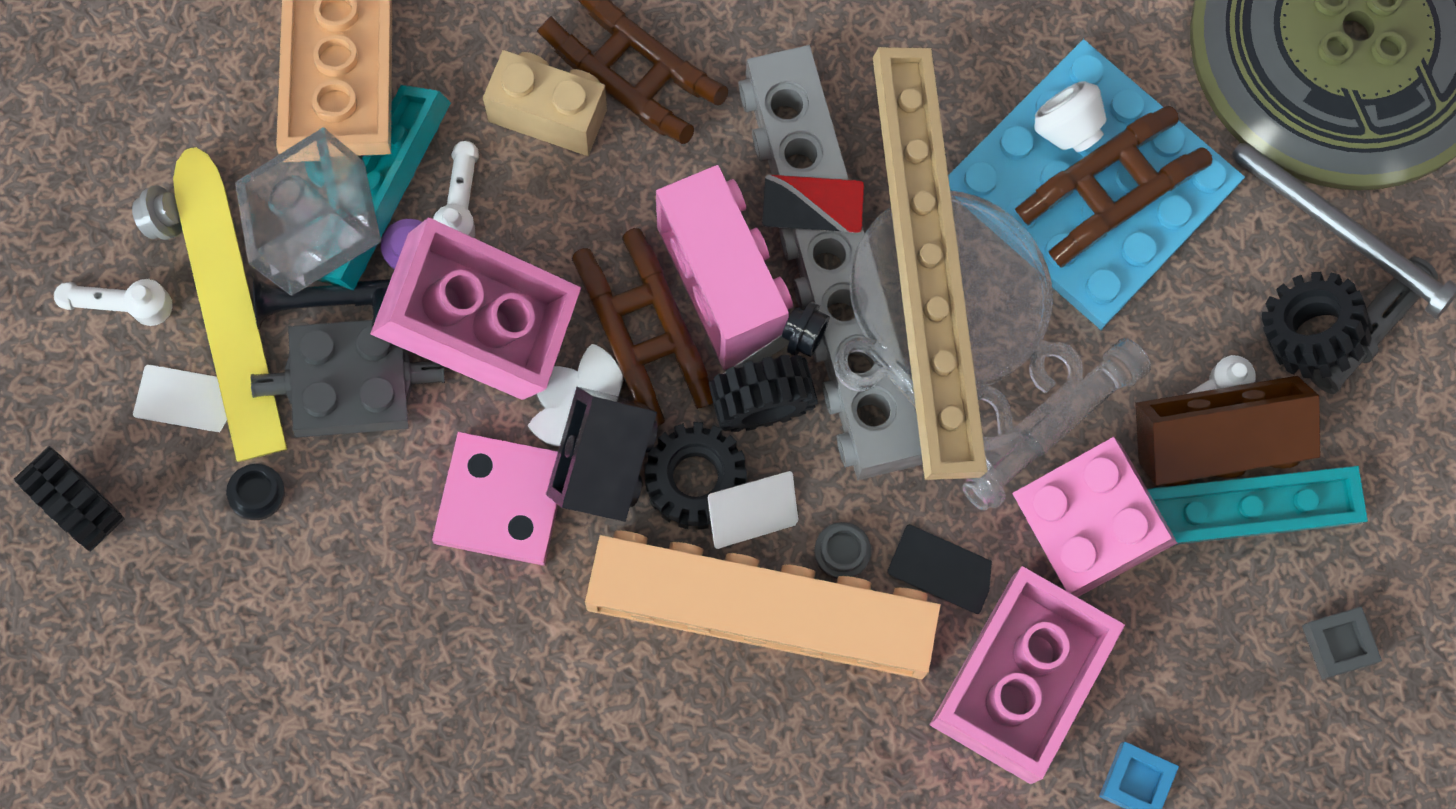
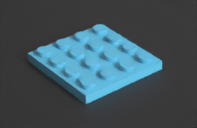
(1019, 160)

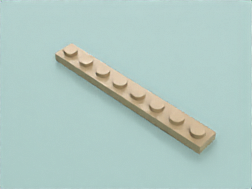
(929, 265)

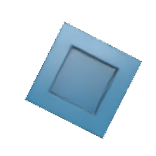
(1138, 779)

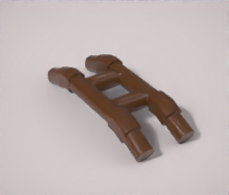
(638, 97)
(1106, 211)
(653, 291)

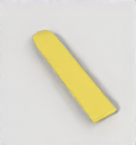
(226, 305)

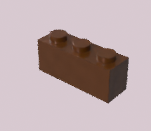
(1228, 431)

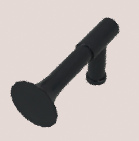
(273, 299)

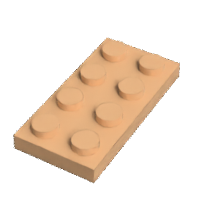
(336, 73)

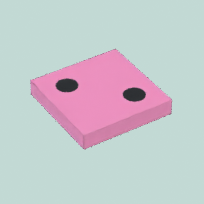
(497, 499)

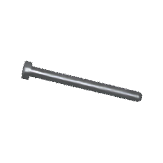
(1343, 226)

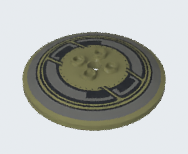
(1331, 103)

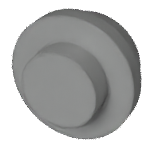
(157, 213)

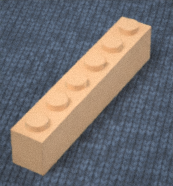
(763, 605)

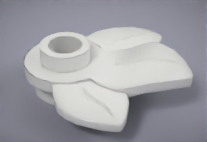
(595, 372)

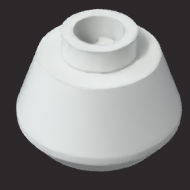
(1072, 117)

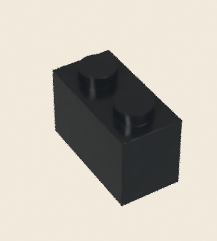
(602, 454)

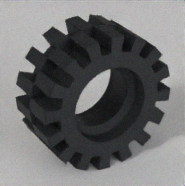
(1309, 301)
(763, 393)
(678, 446)
(69, 498)

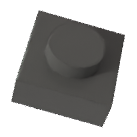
(1341, 643)

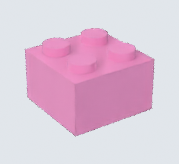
(1094, 518)

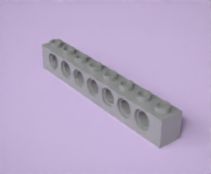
(793, 81)

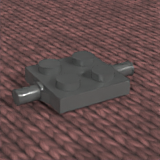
(345, 380)

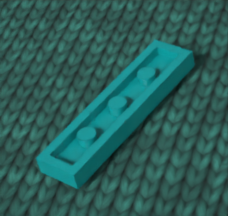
(414, 122)
(1262, 505)

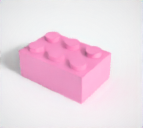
(722, 264)
(476, 310)
(1027, 675)

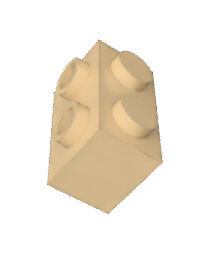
(546, 101)

